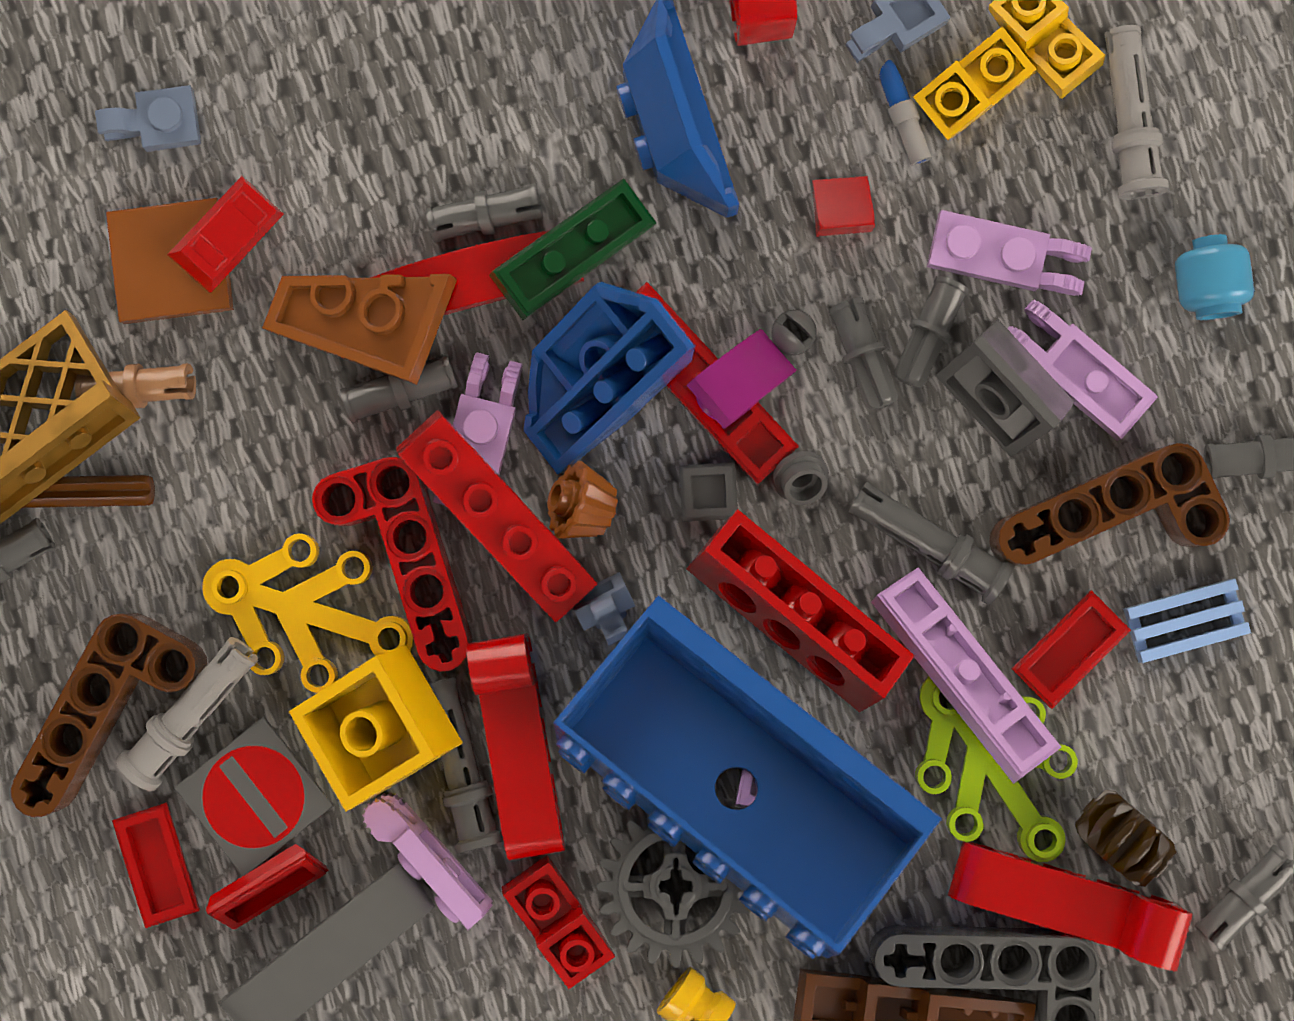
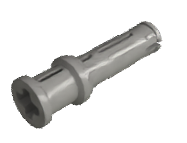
(1136, 137)
(172, 732)

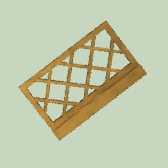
(73, 427)

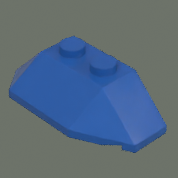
(673, 114)
(600, 370)

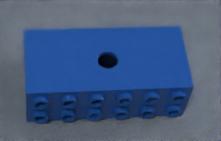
(825, 821)

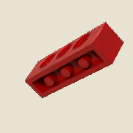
(496, 516)
(800, 612)

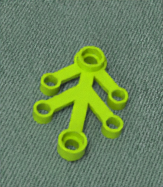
(980, 763)

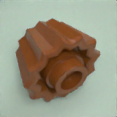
(581, 503)

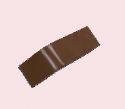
(1100, 513)
(94, 718)

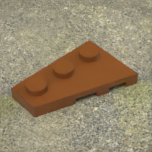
(365, 320)

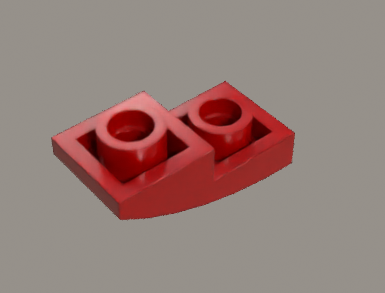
(558, 922)

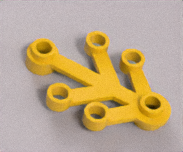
(297, 607)

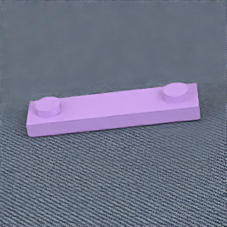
(966, 675)

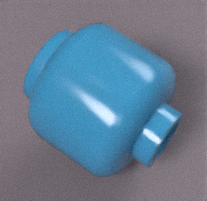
(1214, 278)

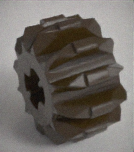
(1125, 838)

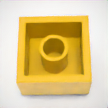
(375, 727)

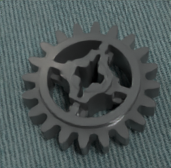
(675, 937)

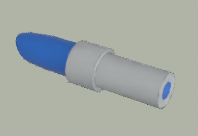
(904, 114)

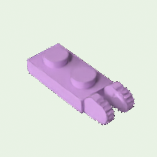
(1003, 253)
(1087, 373)
(485, 422)
(427, 858)

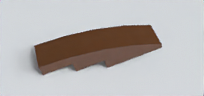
(867, 998)

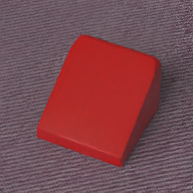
(843, 206)

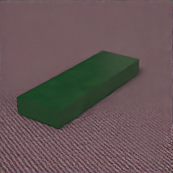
(572, 249)

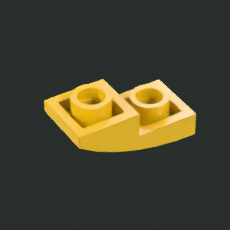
(1049, 41)
(975, 83)

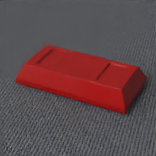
(225, 234)
(1071, 649)
(156, 865)
(265, 887)

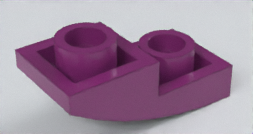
(741, 378)

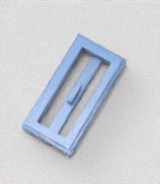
(1231, 608)

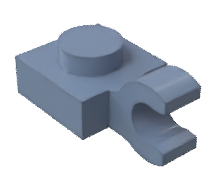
(900, 21)
(162, 119)
(606, 608)

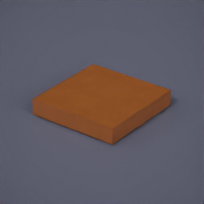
(145, 277)

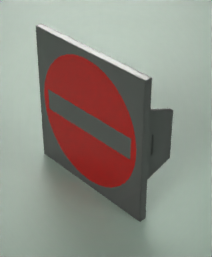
(253, 796)

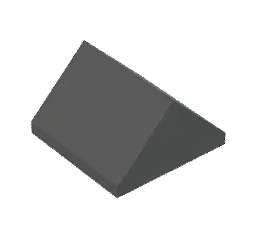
(1006, 389)

